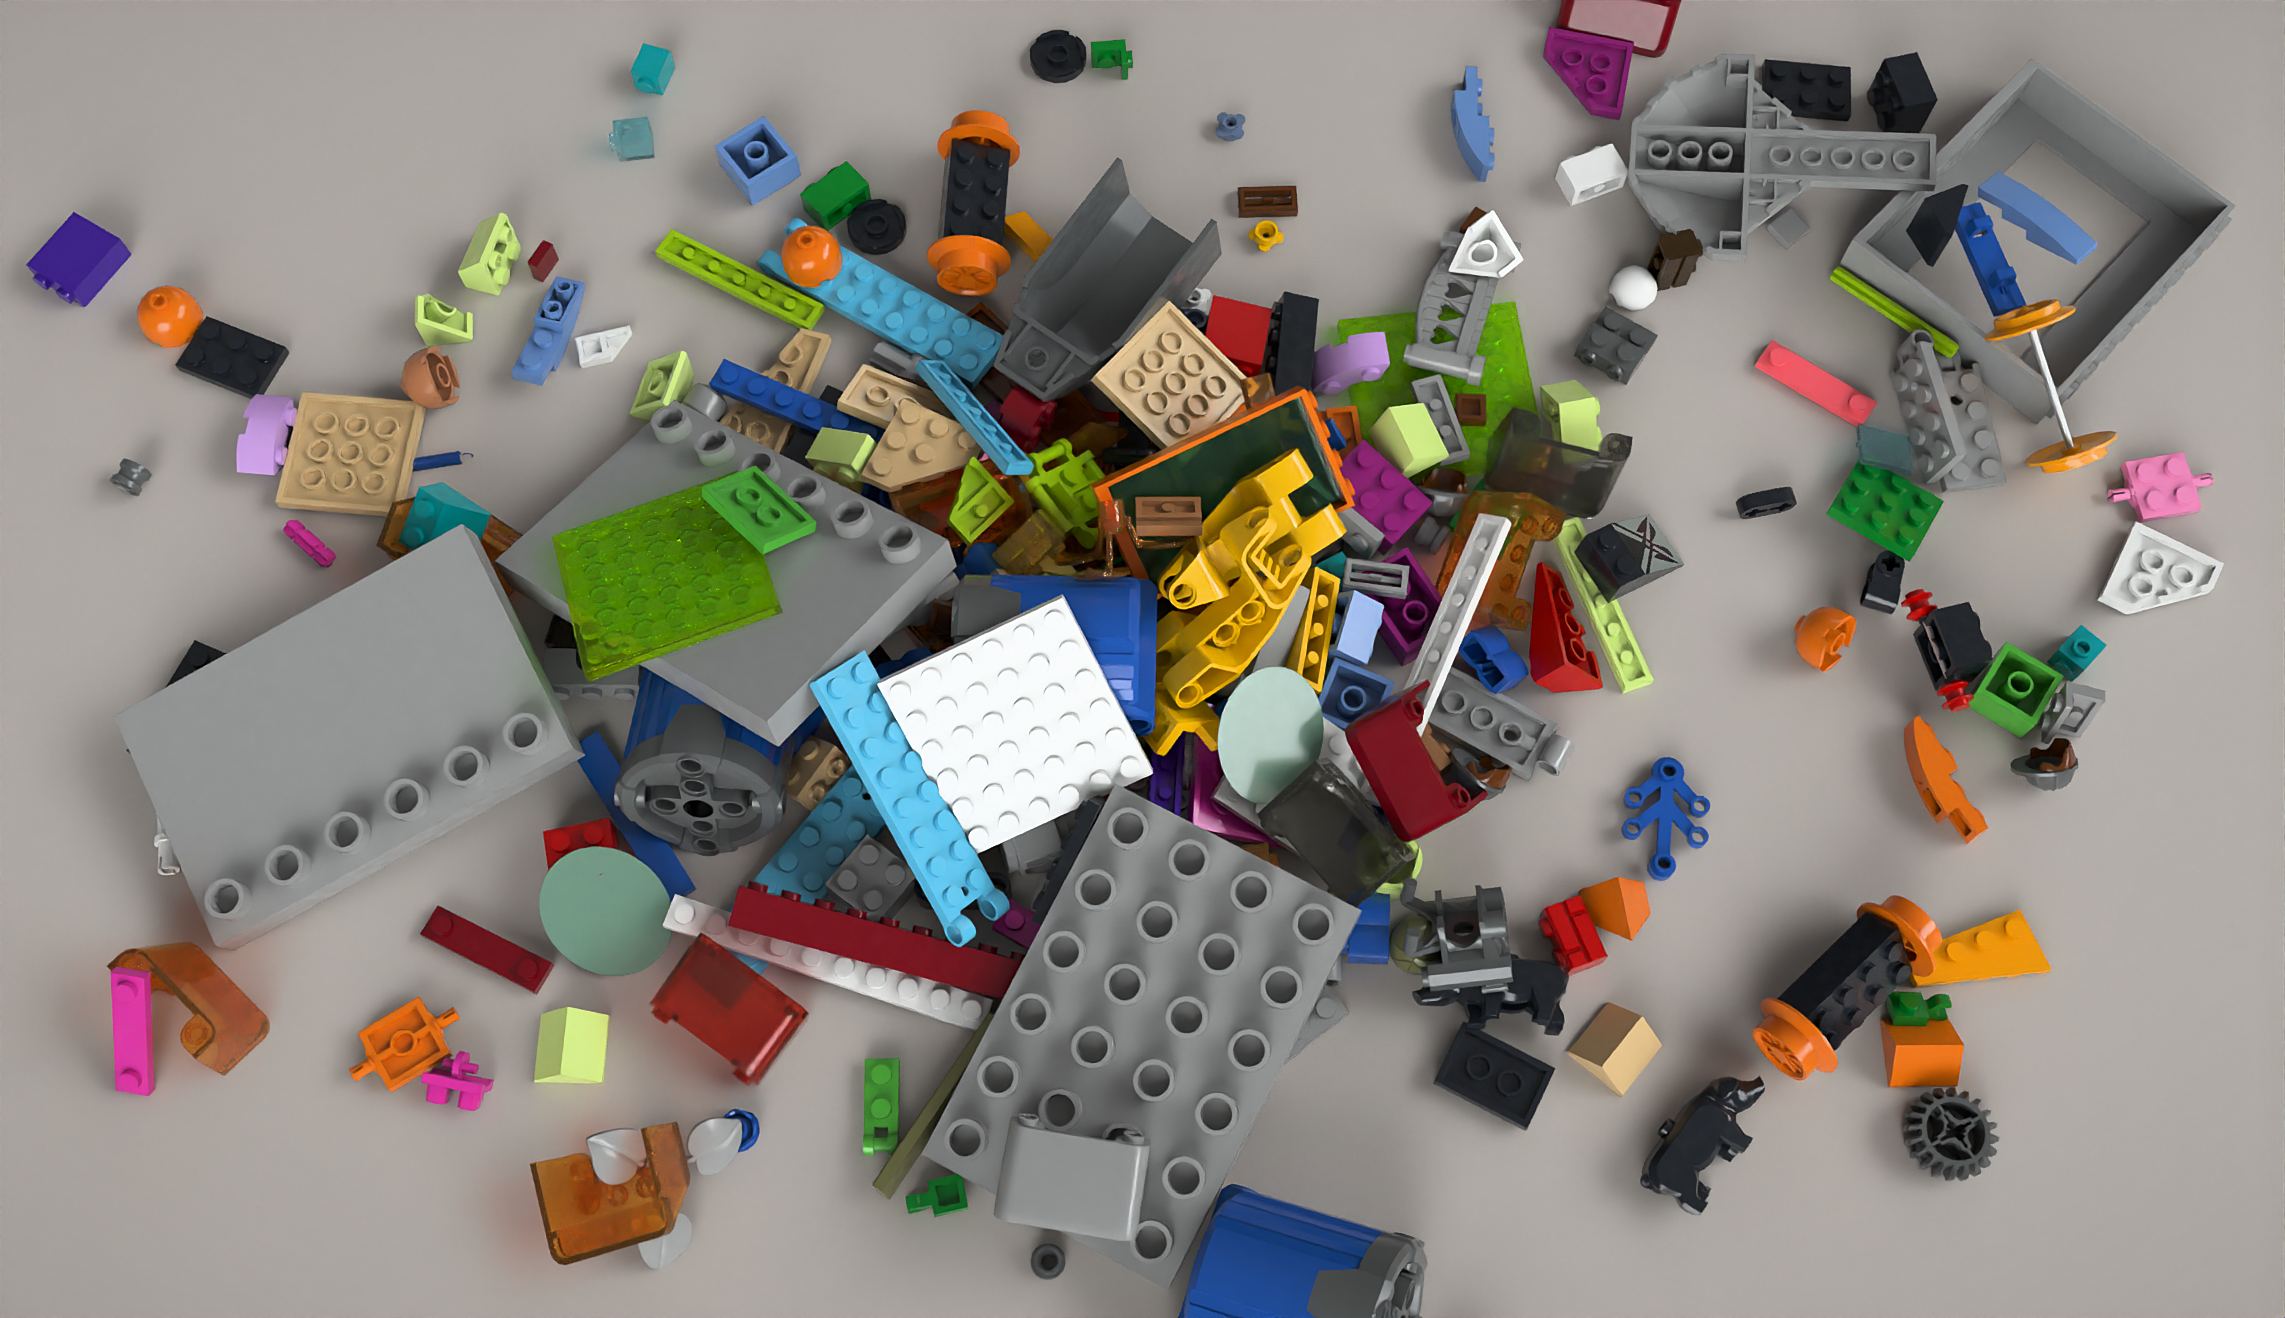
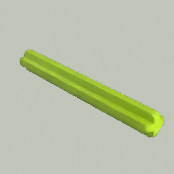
(1892, 310)

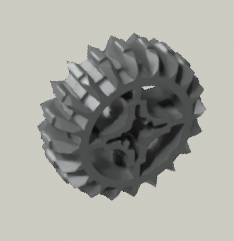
(1959, 1146)

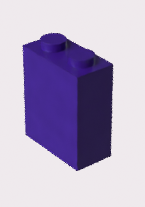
(78, 260)

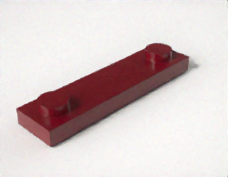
(487, 949)

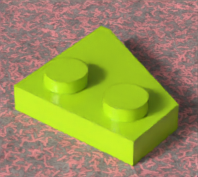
(976, 502)

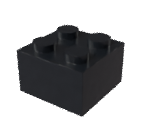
(1902, 94)

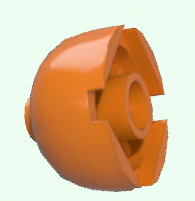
(811, 256)
(169, 316)
(1822, 635)

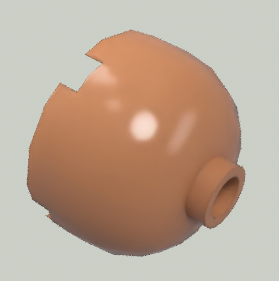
(430, 379)

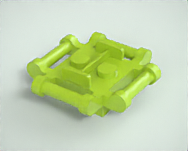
(1066, 490)

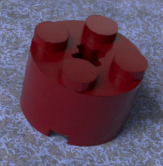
(1025, 417)

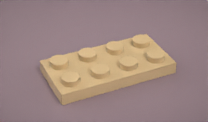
(877, 396)

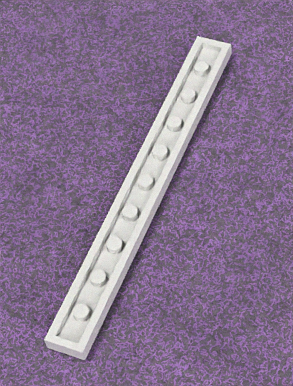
(1454, 615)
(888, 985)

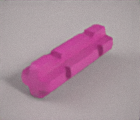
(309, 543)

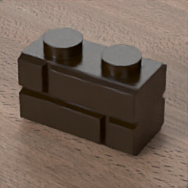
(1675, 259)

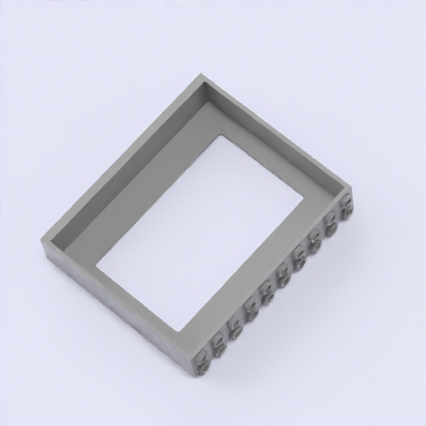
(2046, 110)

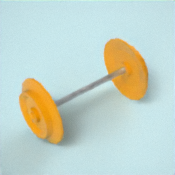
(2072, 451)

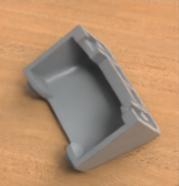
(1072, 1180)

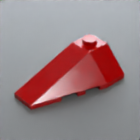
(1556, 645)

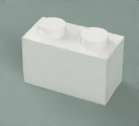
(1591, 174)

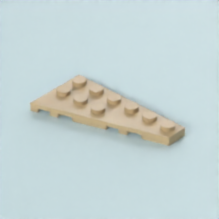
(796, 368)

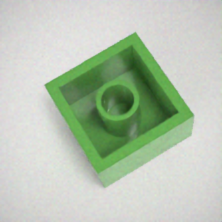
(2014, 690)

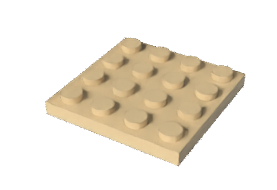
(1171, 379)
(350, 454)

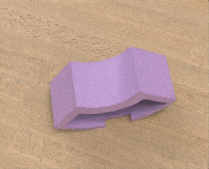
(1358, 360)
(266, 434)

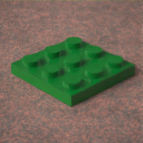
(1885, 509)

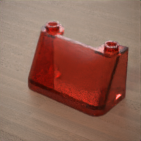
(729, 1009)

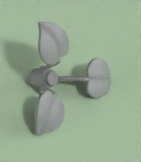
(621, 1152)

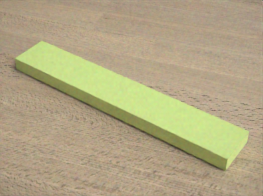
(1606, 618)

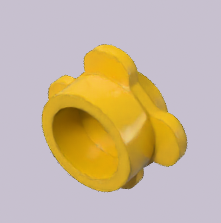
(1266, 228)

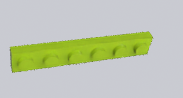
(739, 280)

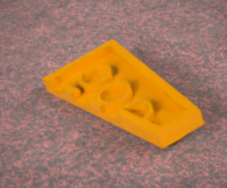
(1986, 951)

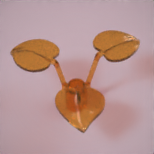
(1110, 522)

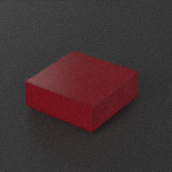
(543, 261)

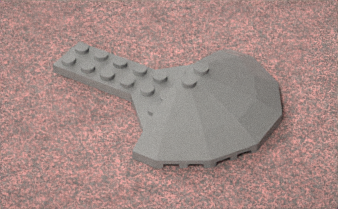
(1729, 157)

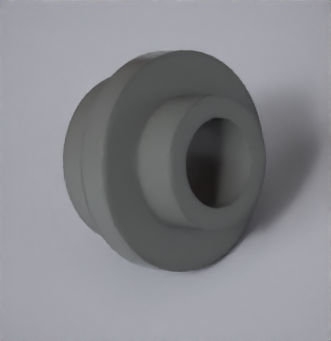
(1048, 1250)

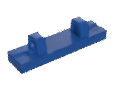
(1988, 260)

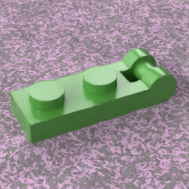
(881, 1104)

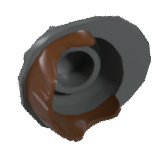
(1446, 490)
(2048, 767)
(1479, 774)

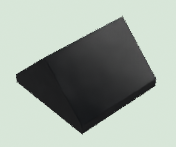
(1936, 222)

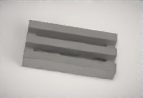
(1374, 589)

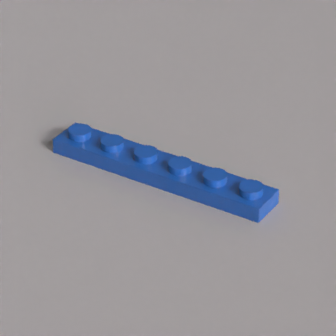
(786, 401)

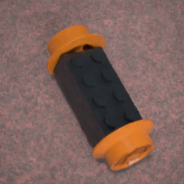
(973, 203)
(1846, 986)

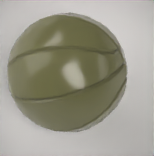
(1396, 942)

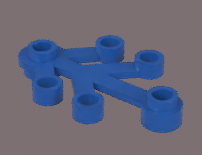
(1665, 811)

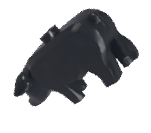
(1534, 989)
(1695, 1137)

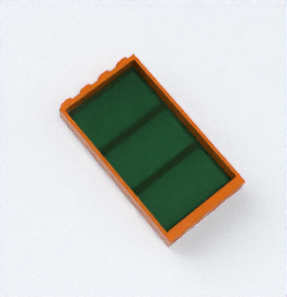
(1215, 461)

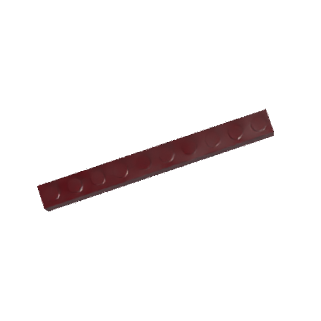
(873, 941)

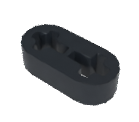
(1766, 502)

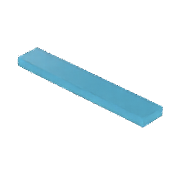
(974, 418)

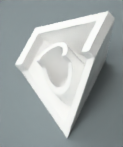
(1486, 249)

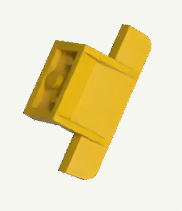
(1173, 720)

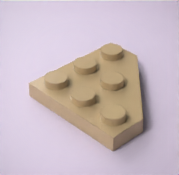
(918, 448)

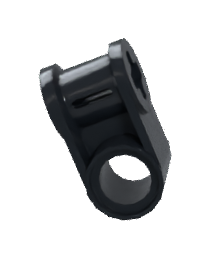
(1883, 583)

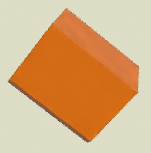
(1922, 1054)

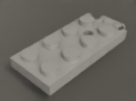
(1927, 407)
(1983, 462)
(1480, 718)

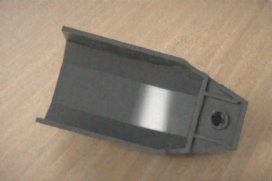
(1098, 289)

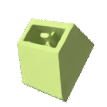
(490, 255)

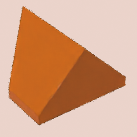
(1617, 905)

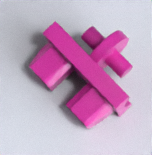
(471, 1087)

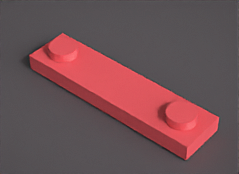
(1815, 384)

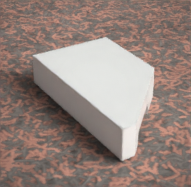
(601, 346)

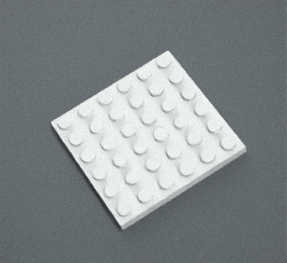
(1016, 724)

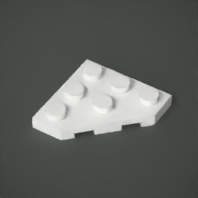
(2156, 572)

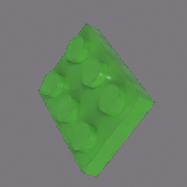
(758, 509)

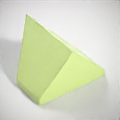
(440, 322)

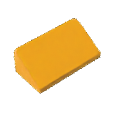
(1027, 234)

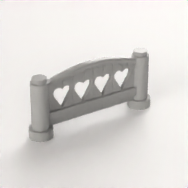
(1459, 356)

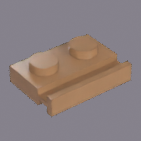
(1168, 516)

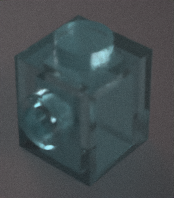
(632, 139)

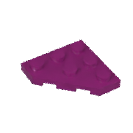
(1591, 68)

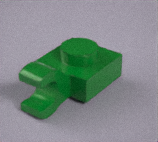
(1913, 1010)
(945, 1196)

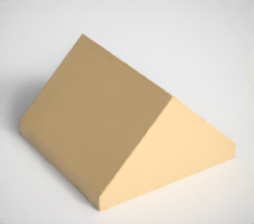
(1616, 1047)

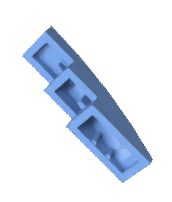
(2041, 220)

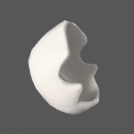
(1633, 288)

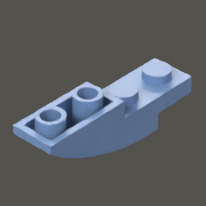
(1472, 128)
(552, 331)

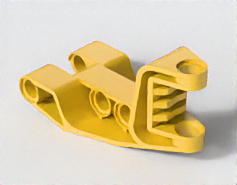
(1205, 562)
(1230, 632)

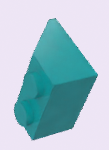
(437, 511)

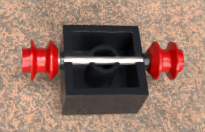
(1949, 646)

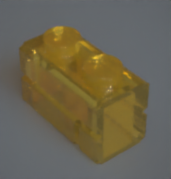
(1031, 545)

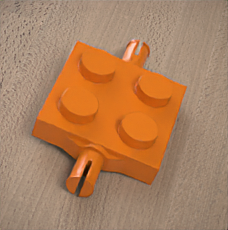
(404, 1044)

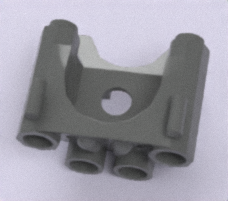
(1467, 960)

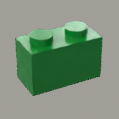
(835, 196)

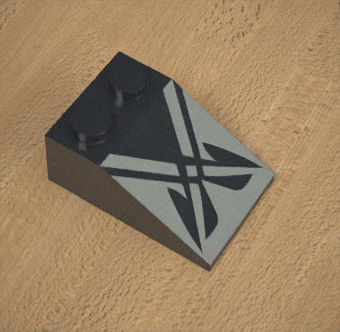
(1626, 556)

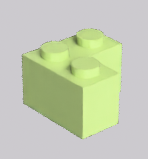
(1572, 414)
(841, 456)

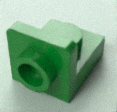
(1111, 54)

